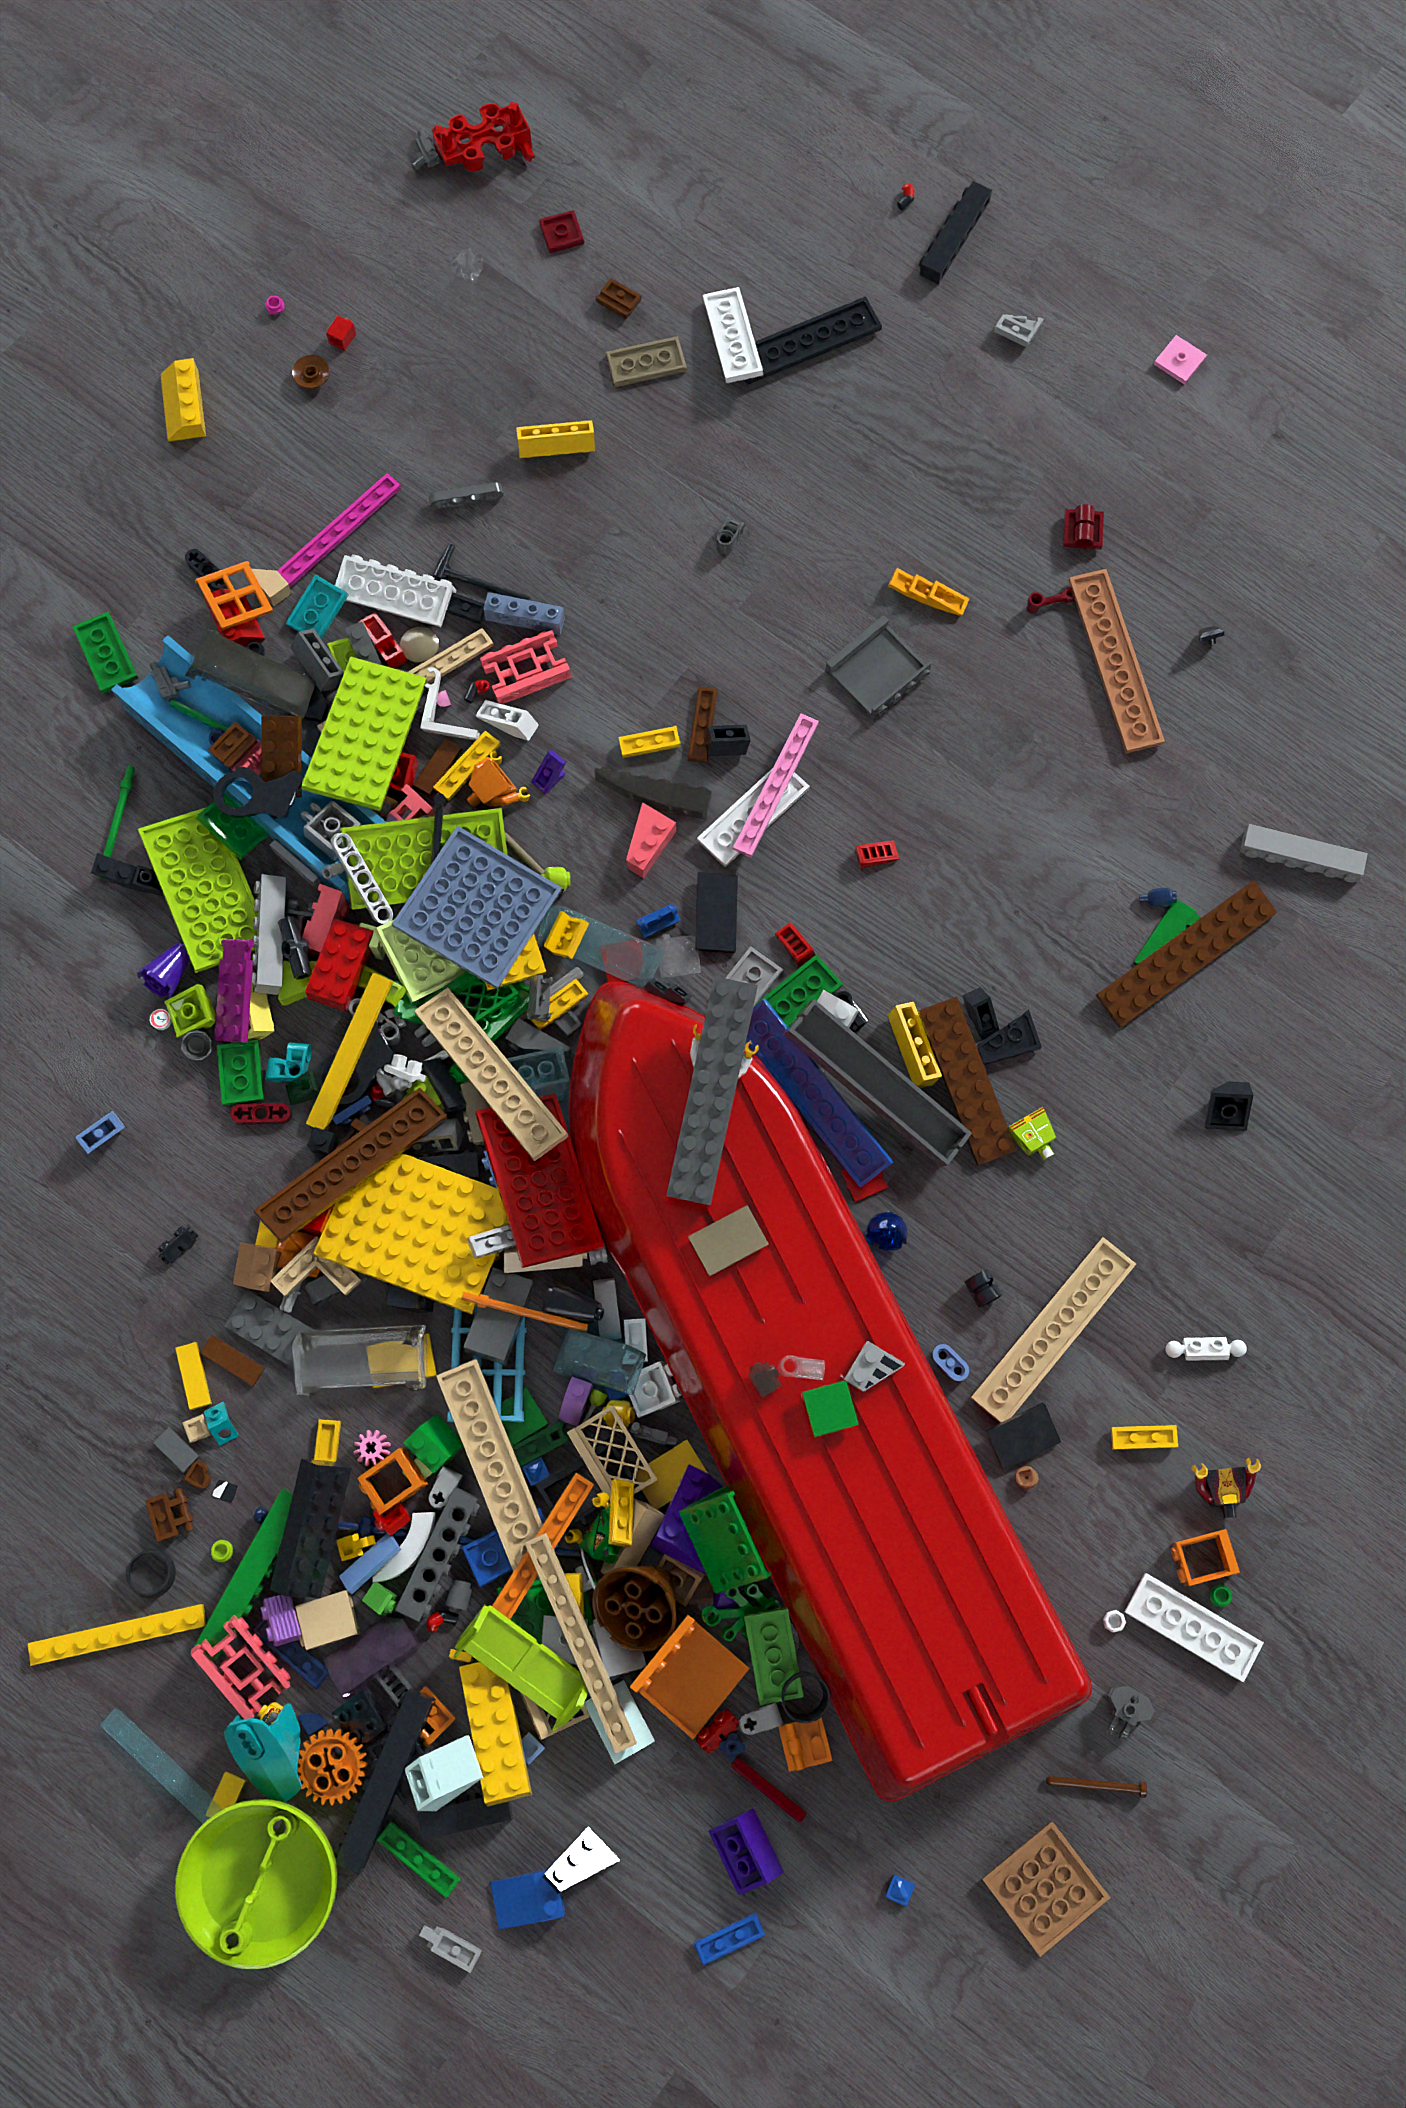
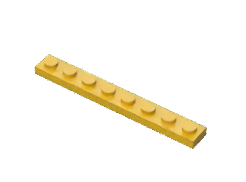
(117, 1634)

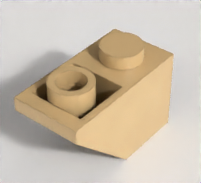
(273, 585)

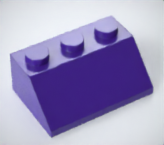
(746, 1851)

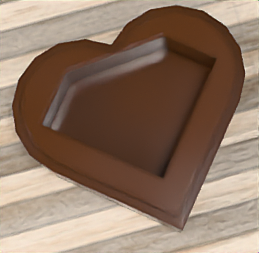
(198, 1475)

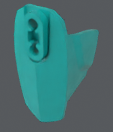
(268, 1753)

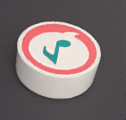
(160, 1019)

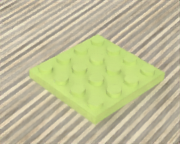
(416, 966)

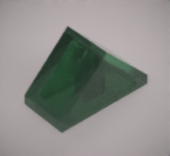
(303, 1088)

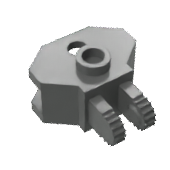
(1126, 1711)

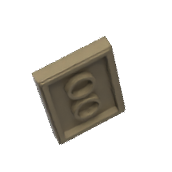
(728, 1241)

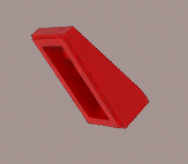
(864, 863)
(802, 954)

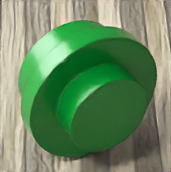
(1220, 1595)

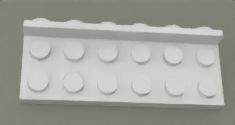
(394, 590)

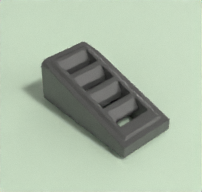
(389, 1690)

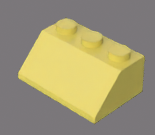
(259, 1017)

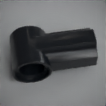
(860, 1019)

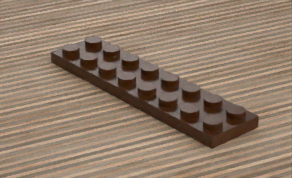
(967, 1080)

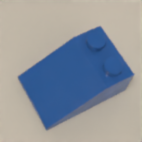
(526, 1900)

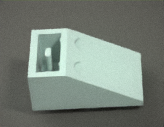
(443, 1774)

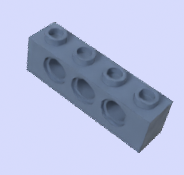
(524, 613)

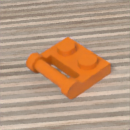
(439, 1718)

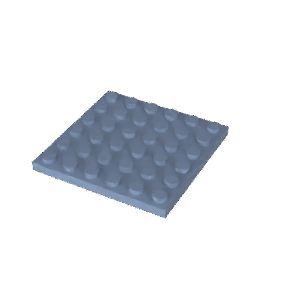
(477, 907)

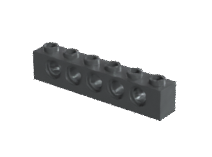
(408, 1603)

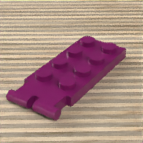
(234, 991)

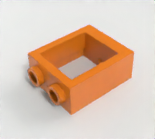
(410, 1470)
(1225, 1550)

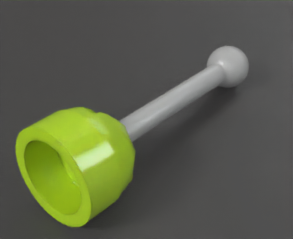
(596, 1398)

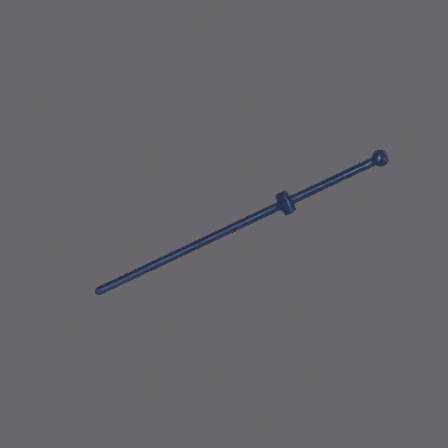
(367, 1528)

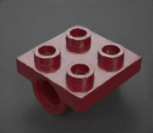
(1083, 527)

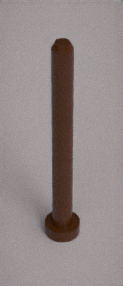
(1140, 1788)

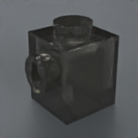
(764, 1378)

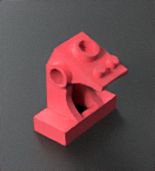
(413, 802)

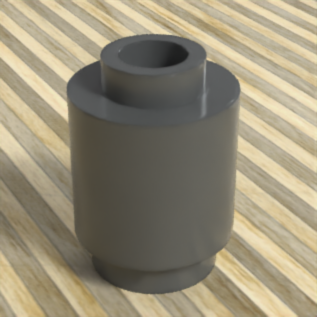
(458, 1596)

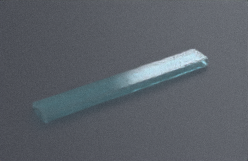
(160, 1765)

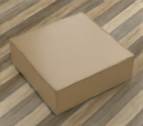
(196, 1428)

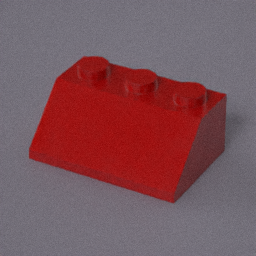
(242, 633)

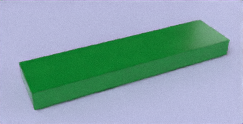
(418, 1859)

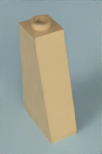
(513, 1264)
(645, 1524)

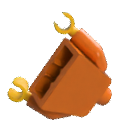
(493, 785)

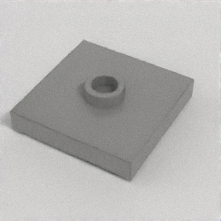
(555, 1639)

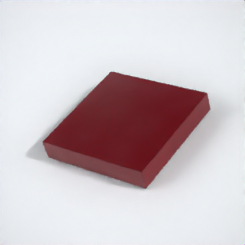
(561, 231)

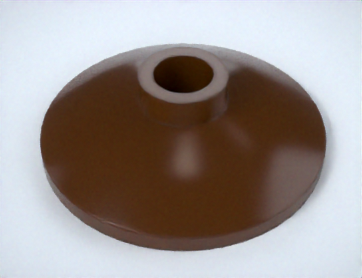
(310, 365)

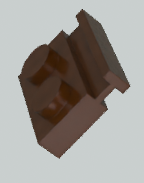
(618, 298)
(232, 746)

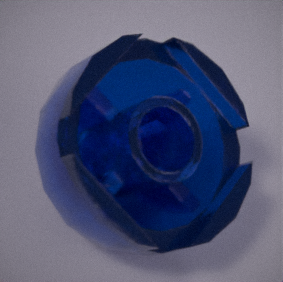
(887, 1231)

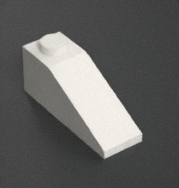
(508, 719)

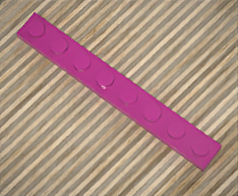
(339, 529)

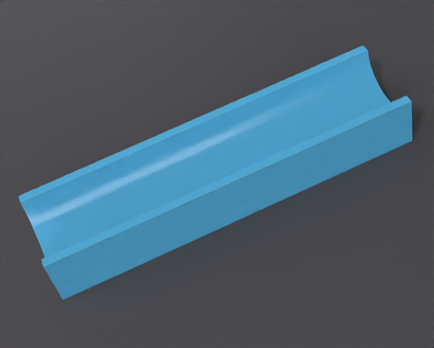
(190, 742)

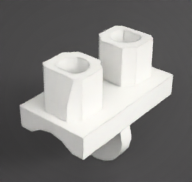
(404, 1076)

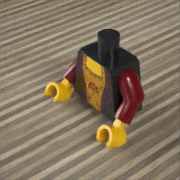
(1226, 1486)

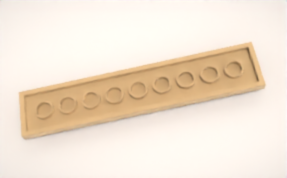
(491, 1074)
(1053, 1331)
(491, 1458)

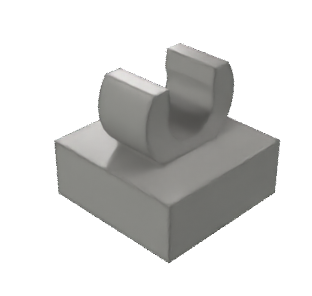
(400, 1023)

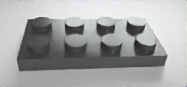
(266, 1326)

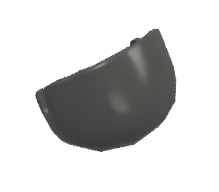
(196, 1046)

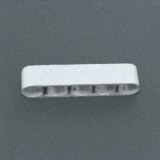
(354, 871)

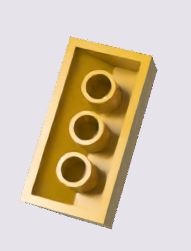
(182, 401)

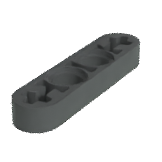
(466, 495)

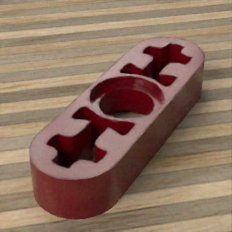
(276, 1108)

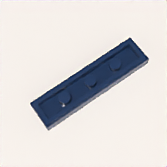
(296, 1657)

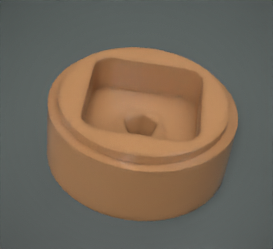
(1027, 1477)

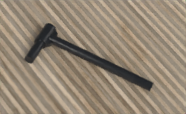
(443, 570)
(439, 799)

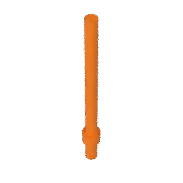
(484, 1301)

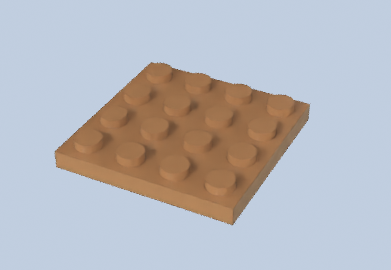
(1045, 1888)

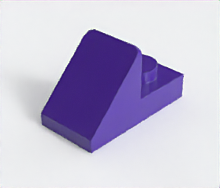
(549, 772)

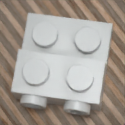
(654, 1390)

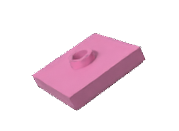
(1180, 359)

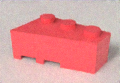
(649, 839)
(329, 906)

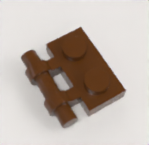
(163, 1518)

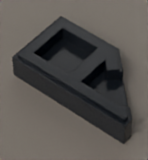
(317, 706)

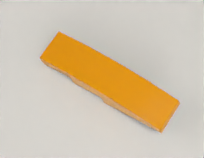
(928, 593)

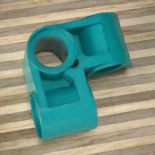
(297, 1057)

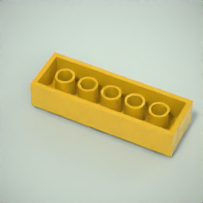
(495, 1735)

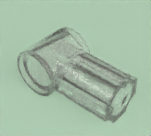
(804, 1368)

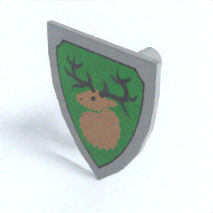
(587, 1584)

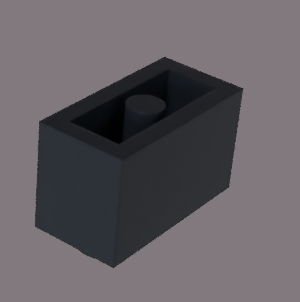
(727, 740)

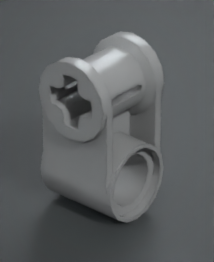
(445, 1483)
(765, 1719)

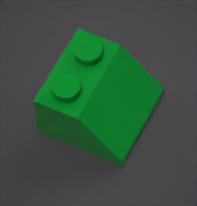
(434, 1444)

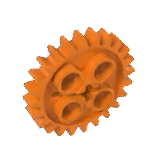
(350, 1760)

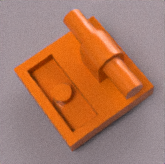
(804, 1744)

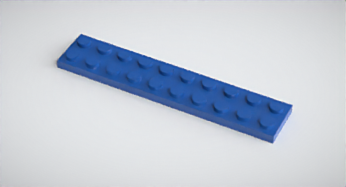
(815, 1097)

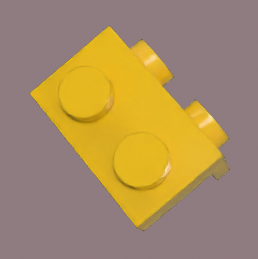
(565, 935)

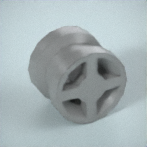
(598, 1255)

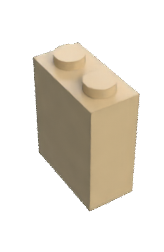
(327, 1620)

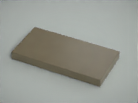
(646, 361)

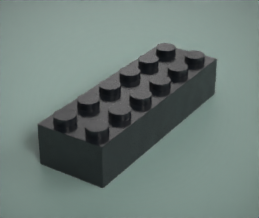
(310, 1528)

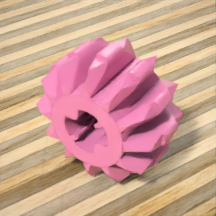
(364, 1449)

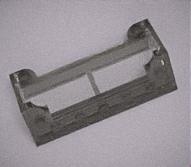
(360, 1358)

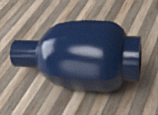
(1159, 897)

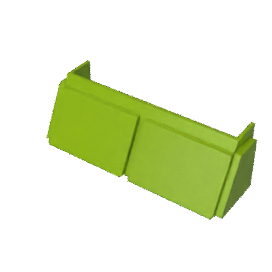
(524, 1664)

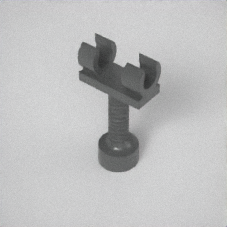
(292, 910)

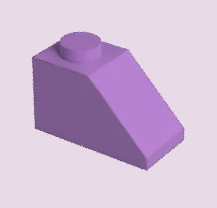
(575, 1401)

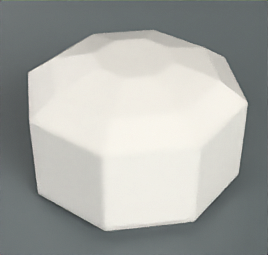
(1114, 1621)

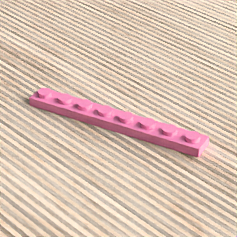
(775, 785)

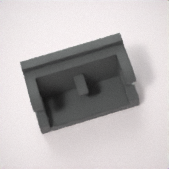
(539, 998)

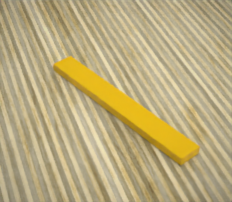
(349, 1052)

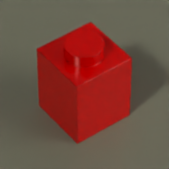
(341, 332)

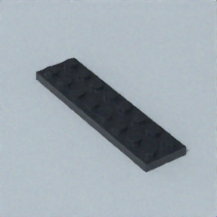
(816, 337)

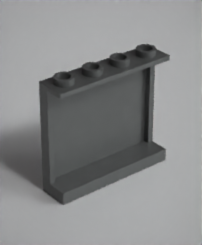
(877, 668)

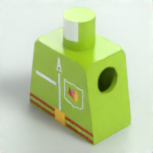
(1034, 1134)

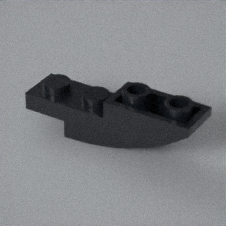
(126, 875)

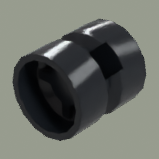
(982, 1287)

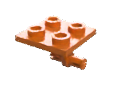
(292, 1247)

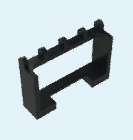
(554, 1478)

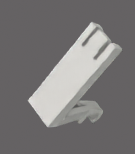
(428, 724)

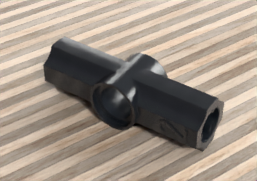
(294, 948)

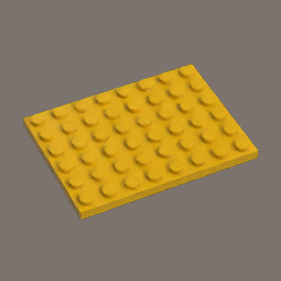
(414, 1228)

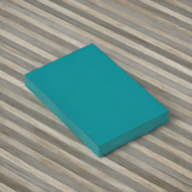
(317, 607)

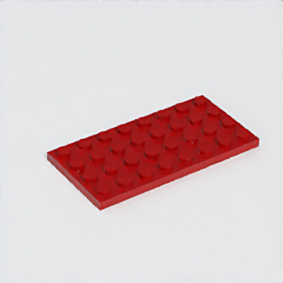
(541, 1197)

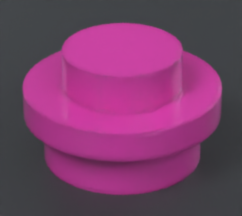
(274, 305)

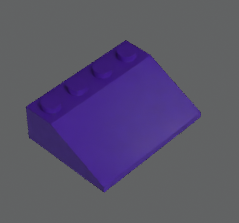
(672, 1534)

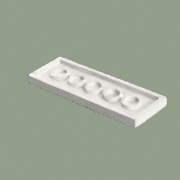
(732, 335)
(724, 832)
(1194, 1627)

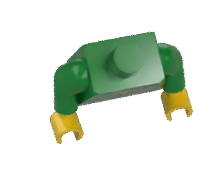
(597, 1536)

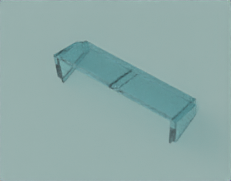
(609, 948)

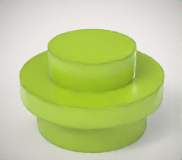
(221, 1551)

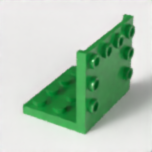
(723, 1541)

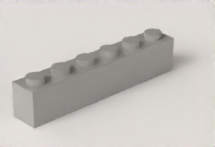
(1303, 853)
(268, 938)

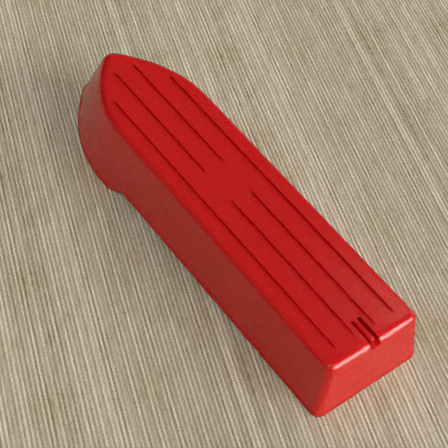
(869, 1532)

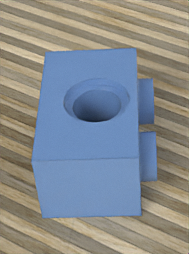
(100, 1132)

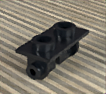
(170, 1250)

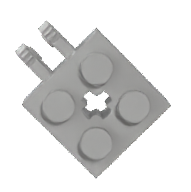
(325, 825)

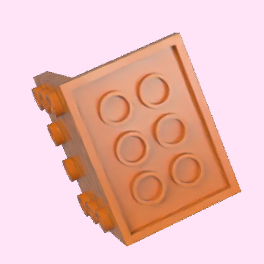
(690, 1677)

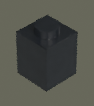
(322, 1141)

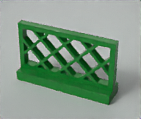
(466, 983)

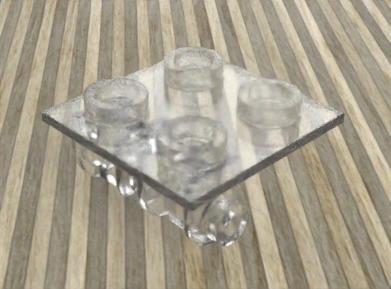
(679, 956)

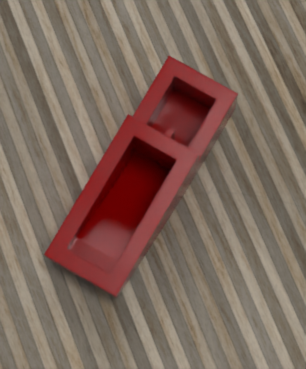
(384, 641)

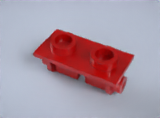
(723, 1723)

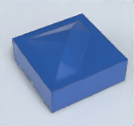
(536, 1471)
(900, 1890)

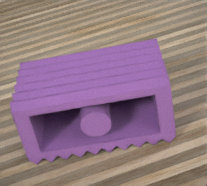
(281, 1620)

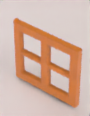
(254, 587)

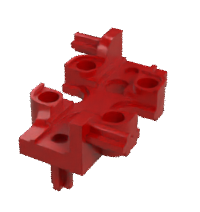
(512, 137)

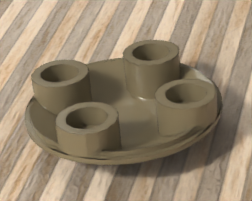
(419, 644)

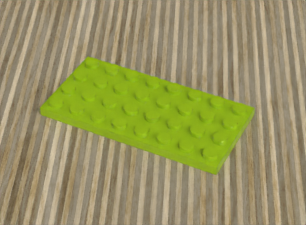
(364, 734)
(402, 850)
(200, 886)

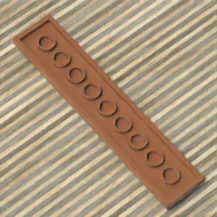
(1116, 661)

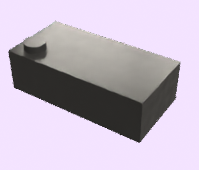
(496, 1330)

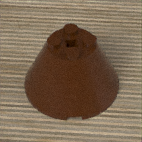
(636, 1606)

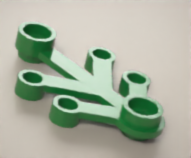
(744, 1609)

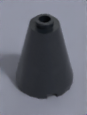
(572, 1304)

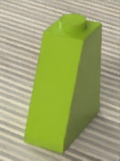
(293, 989)

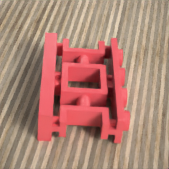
(532, 680)
(225, 1680)

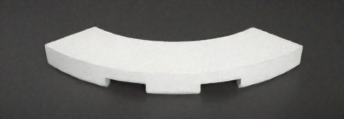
(411, 1549)

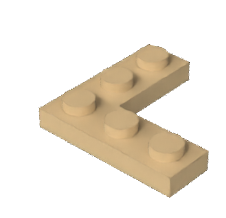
(305, 1263)

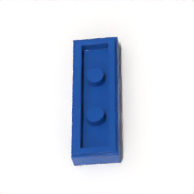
(729, 1938)

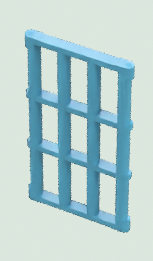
(497, 1372)

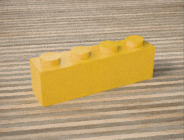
(555, 439)
(914, 1045)

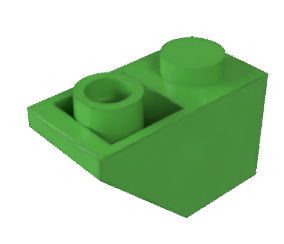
(381, 1599)

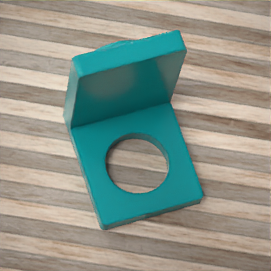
(217, 1420)

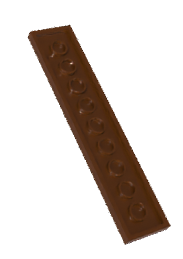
(1186, 954)
(350, 1165)

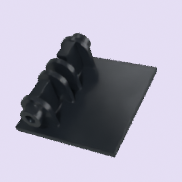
(360, 1718)

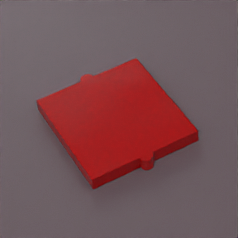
(872, 1187)

